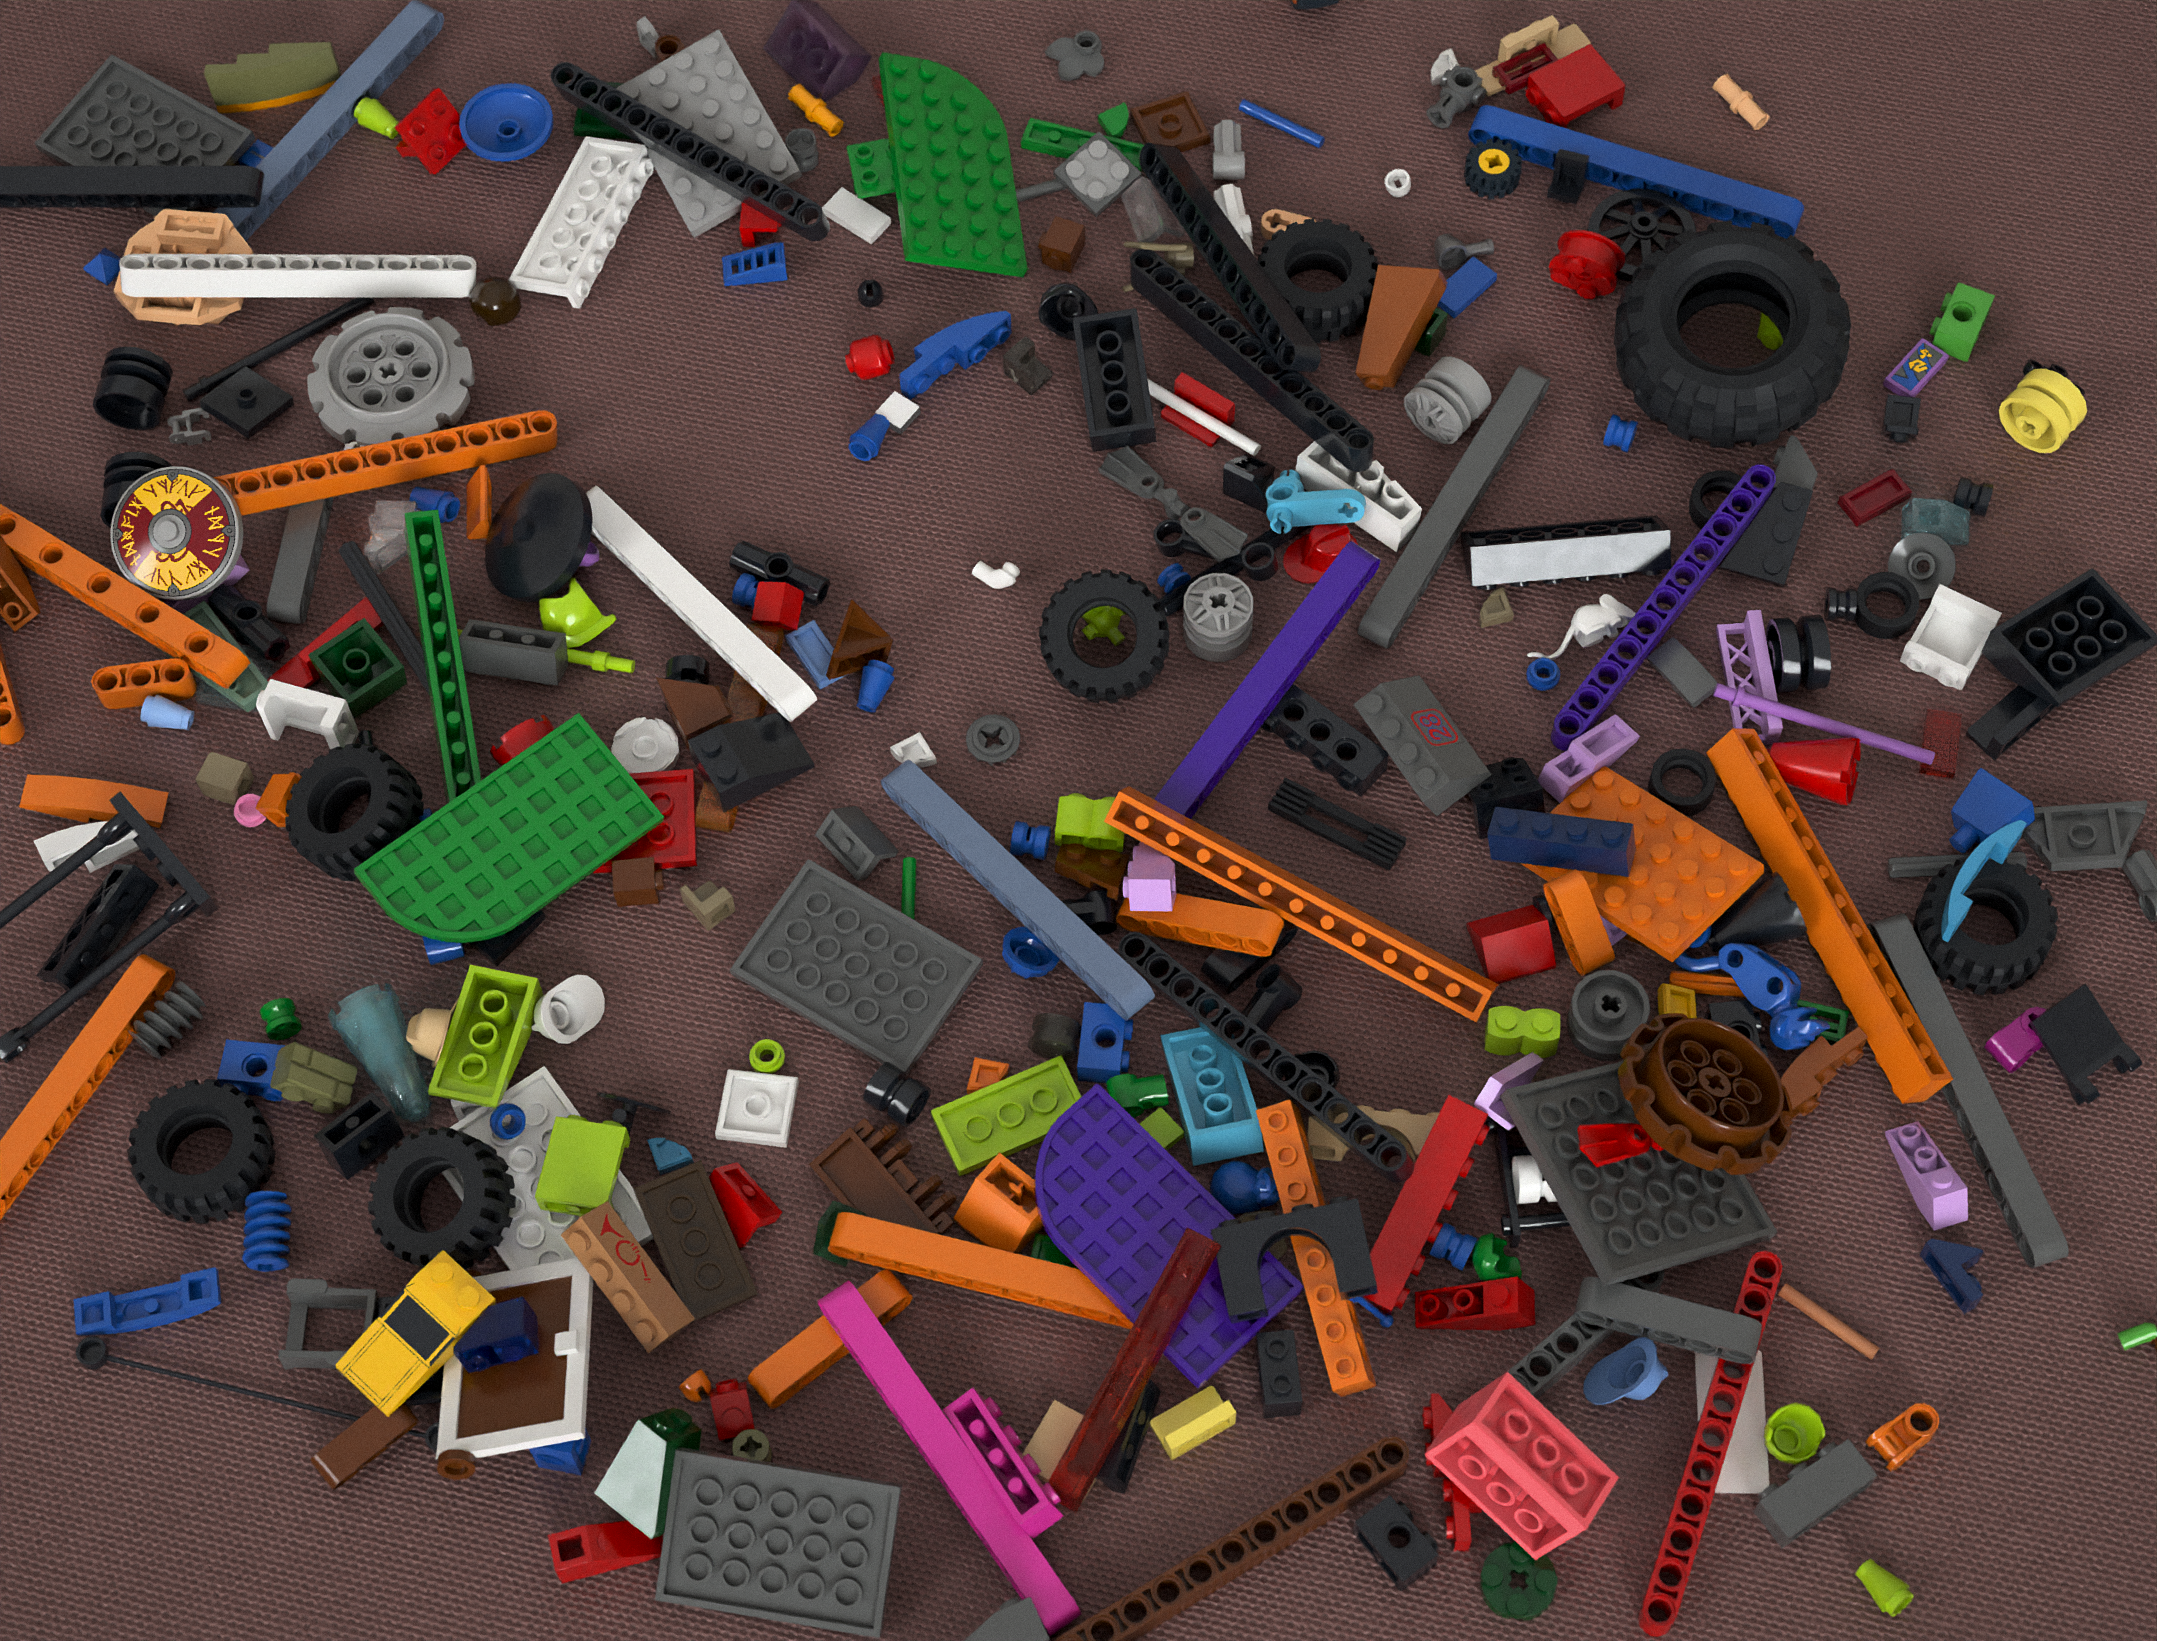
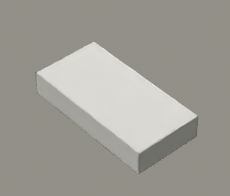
(856, 215)

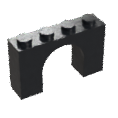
(1244, 1245)

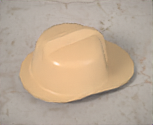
(428, 1031)

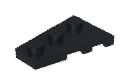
(1772, 537)

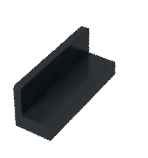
(2008, 721)
(1124, 1453)

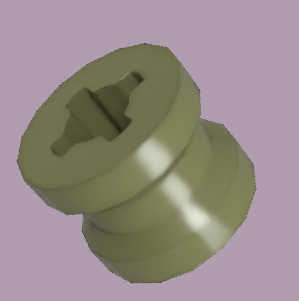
(752, 1438)

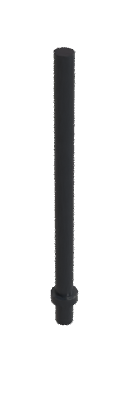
(206, 384)

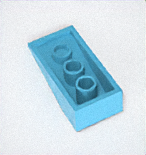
(1211, 1097)

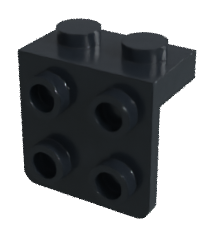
(1510, 787)

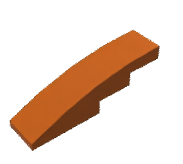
(89, 798)

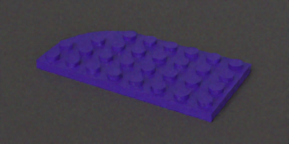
(1119, 1213)

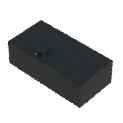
(1114, 380)

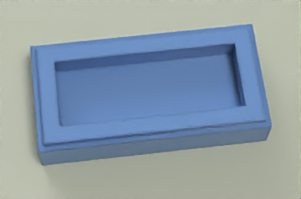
(813, 652)

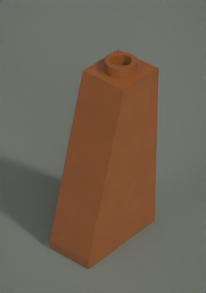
(1396, 320)

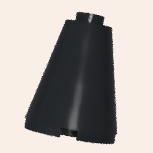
(1759, 917)

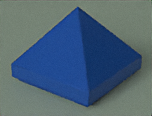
(104, 266)

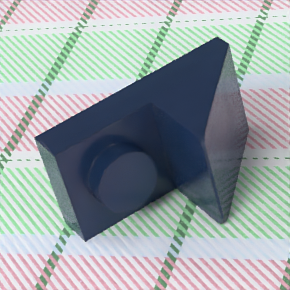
(1948, 1265)

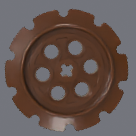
(1705, 1093)

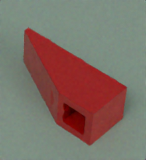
(1477, 1306)
(600, 1549)

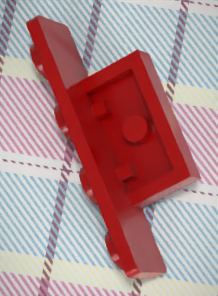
(300, 670)

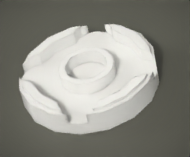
(646, 746)

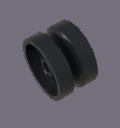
(1799, 653)

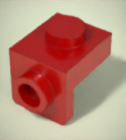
(731, 1408)

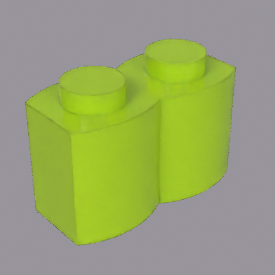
(1082, 822)
(1516, 1031)

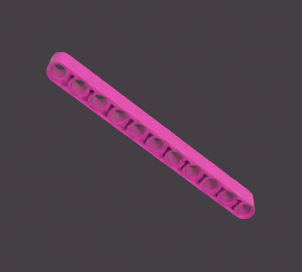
(948, 1456)

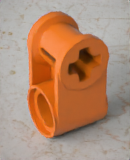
(1899, 1439)

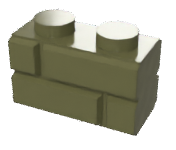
(313, 1077)

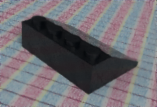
(2069, 639)

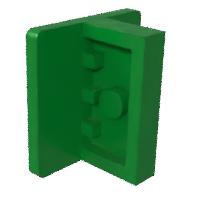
(871, 168)

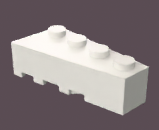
(1389, 510)

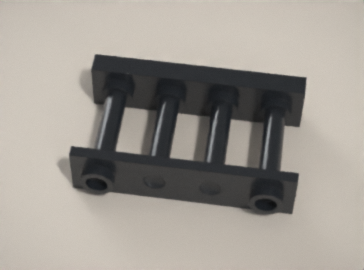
(1510, 1221)

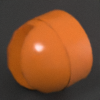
(694, 1384)

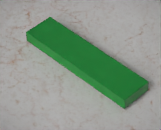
(1065, 140)

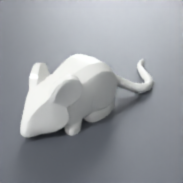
(1594, 622)

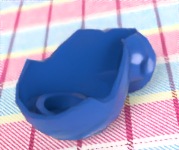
(1243, 1188)

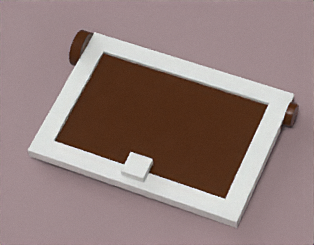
(528, 1399)

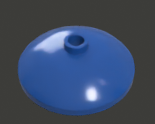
(506, 122)

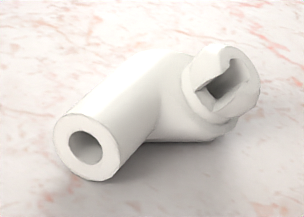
(996, 578)

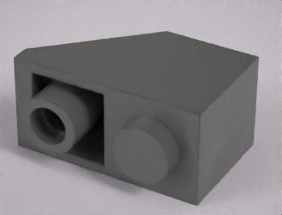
(1794, 466)

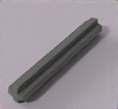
(1930, 865)

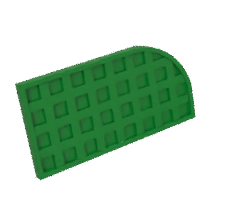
(950, 169)
(512, 840)

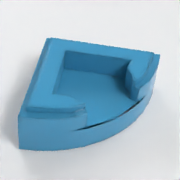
(669, 1155)

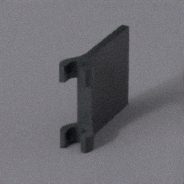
(2082, 1041)

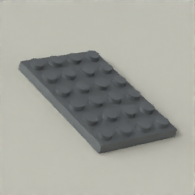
(140, 121)
(856, 967)
(778, 1542)

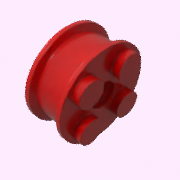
(1587, 263)

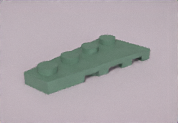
(250, 683)

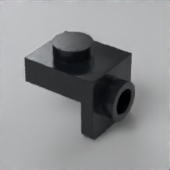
(1568, 176)
(1901, 418)

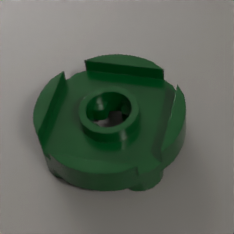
(1516, 1602)

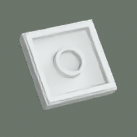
(757, 1108)

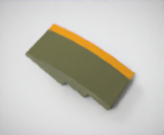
(273, 78)

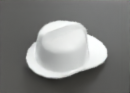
(569, 1009)

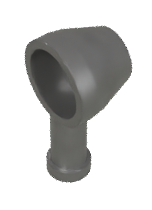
(1452, 252)

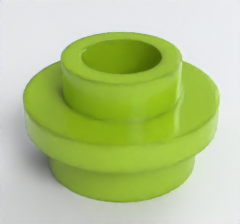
(765, 1047)

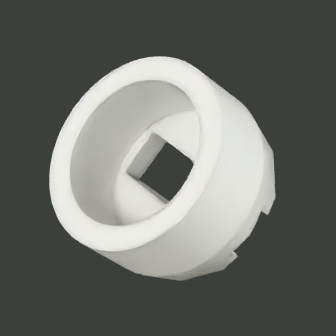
(1404, 179)

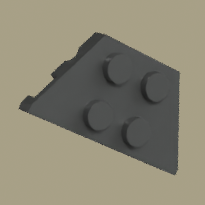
(2085, 834)

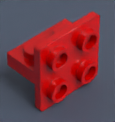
(431, 132)

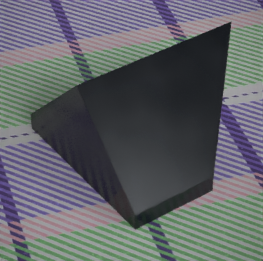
(1247, 480)

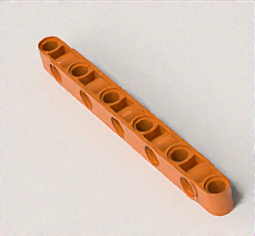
(121, 600)

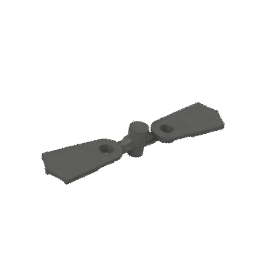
(1209, 531)

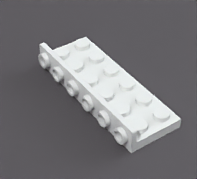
(583, 219)

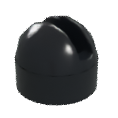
(870, 301)

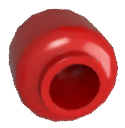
(870, 357)

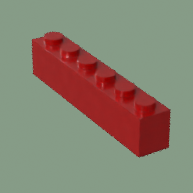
(1422, 1200)

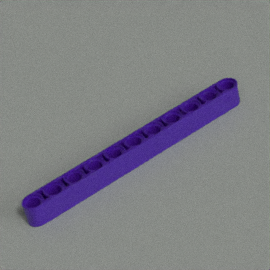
(1668, 592)
(1269, 680)

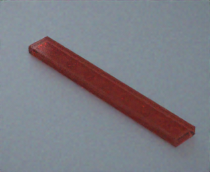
(1132, 1368)

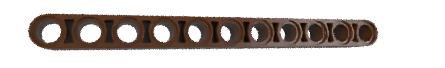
(1244, 1540)

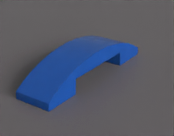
(148, 1307)

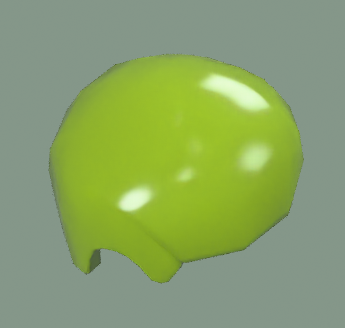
(1793, 1433)

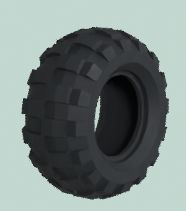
(1736, 268)

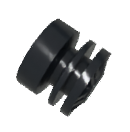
(132, 388)
(121, 473)

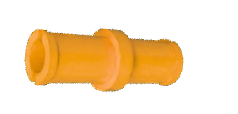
(815, 110)

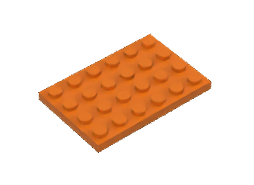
(1679, 870)

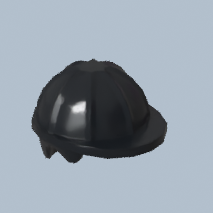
(1062, 304)

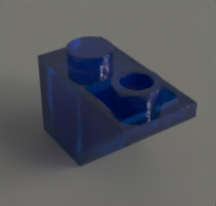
(499, 1336)

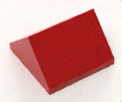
(1513, 944)

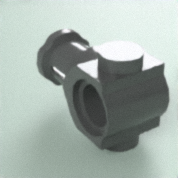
(1459, 94)

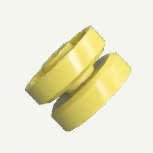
(2042, 410)

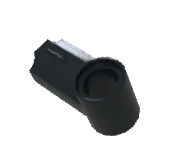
(1095, 911)
(1275, 993)

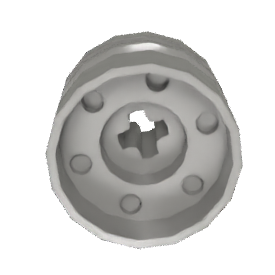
(1447, 400)
(1218, 617)

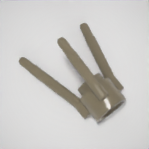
(1176, 254)

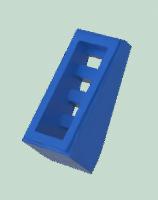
(767, 273)

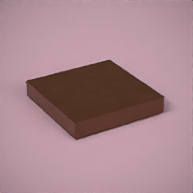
(1171, 122)

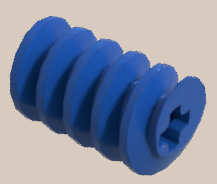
(264, 1231)

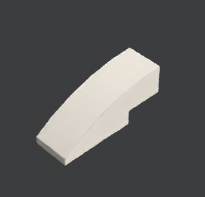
(62, 844)

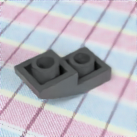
(1683, 672)

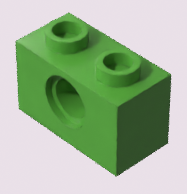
(1962, 321)

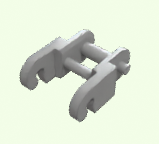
(187, 419)

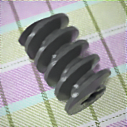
(168, 1019)

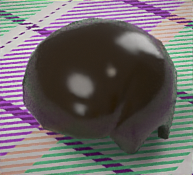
(495, 300)

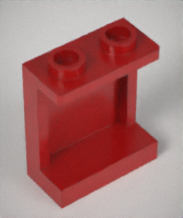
(1574, 87)

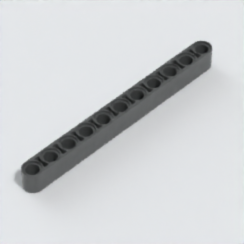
(1453, 507)
(1973, 1099)

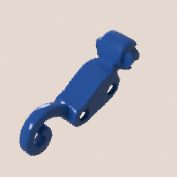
(1760, 983)

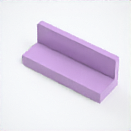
(1514, 1075)

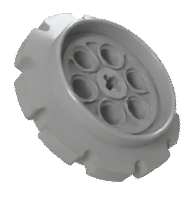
(389, 360)

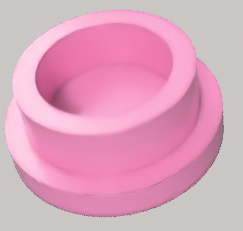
(245, 811)

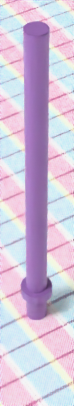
(1740, 697)

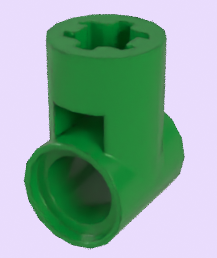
(1138, 1093)

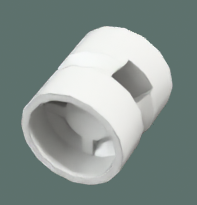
(1528, 1181)

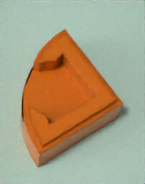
(986, 1073)

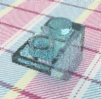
(1937, 518)

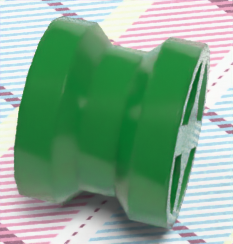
(280, 1019)

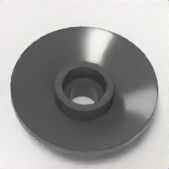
(1918, 547)

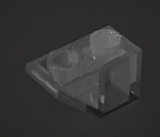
(387, 533)

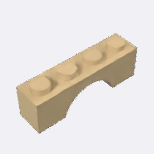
(1405, 1127)

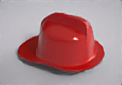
(1314, 553)

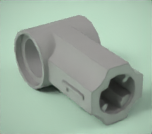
(1228, 155)

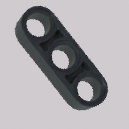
(1231, 969)

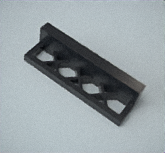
(99, 926)

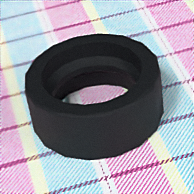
(1709, 482)
(1895, 585)
(1691, 761)

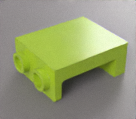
(580, 1165)

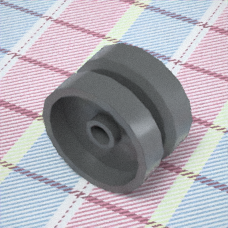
(1606, 1013)

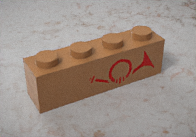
(627, 1276)

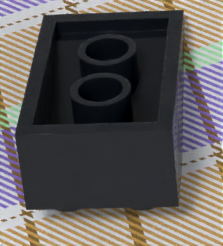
(748, 758)

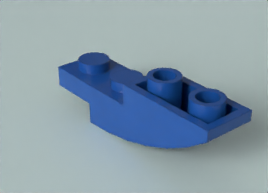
(959, 343)

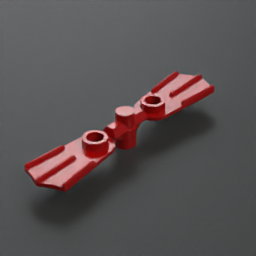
(1613, 1142)

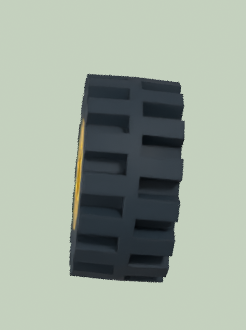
(1495, 181)

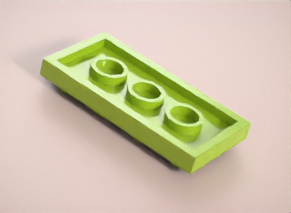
(1005, 1115)

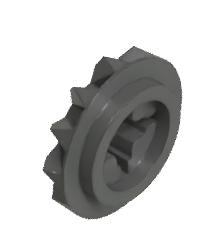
(989, 727)

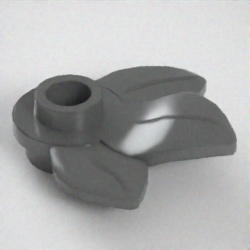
(1077, 55)

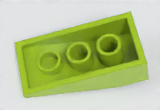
(486, 1036)

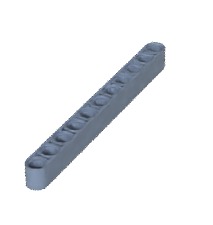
(334, 112)
(1018, 890)

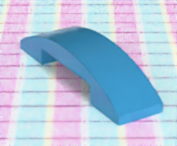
(1996, 847)

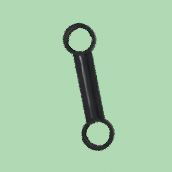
(1188, 544)

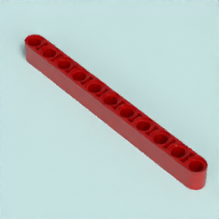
(1706, 1456)

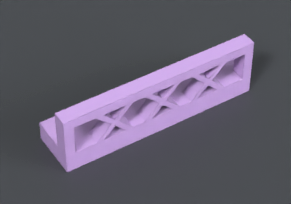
(1761, 673)

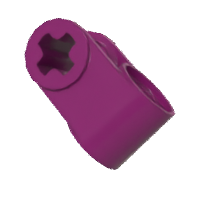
(2015, 1042)

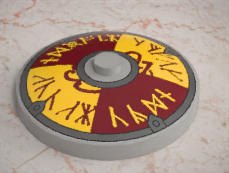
(176, 533)

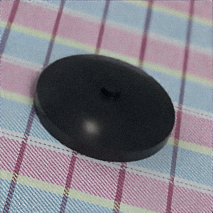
(538, 537)

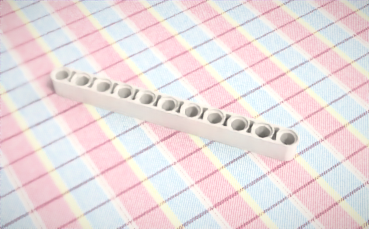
(297, 275)
(699, 608)

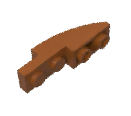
(17, 598)
(1817, 1067)

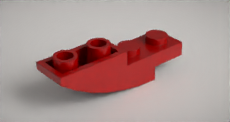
(1461, 1506)

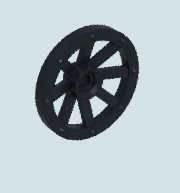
(1643, 227)

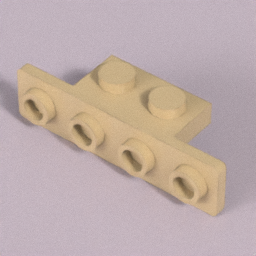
(1540, 31)

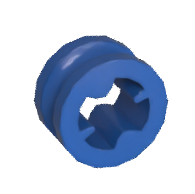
(1172, 577)

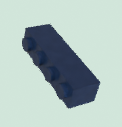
(1562, 841)

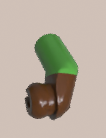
(2138, 1335)

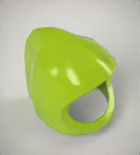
(574, 616)

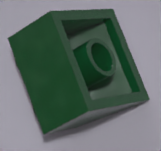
(359, 667)

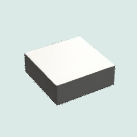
(899, 412)

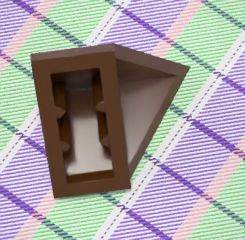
(858, 643)
(694, 706)

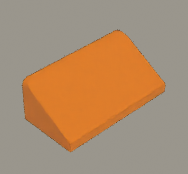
(479, 504)

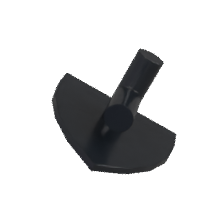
(626, 1115)

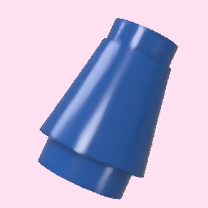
(869, 438)
(438, 500)
(874, 684)

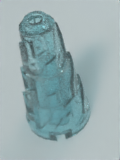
(376, 1035)

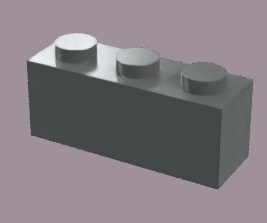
(513, 652)
(1814, 1492)

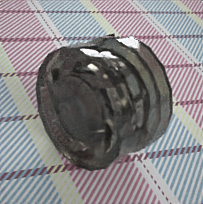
(1054, 1036)

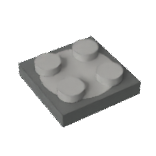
(1097, 174)

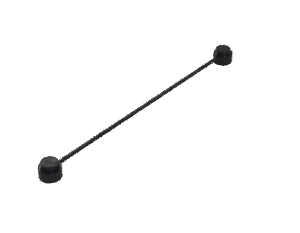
(94, 1354)

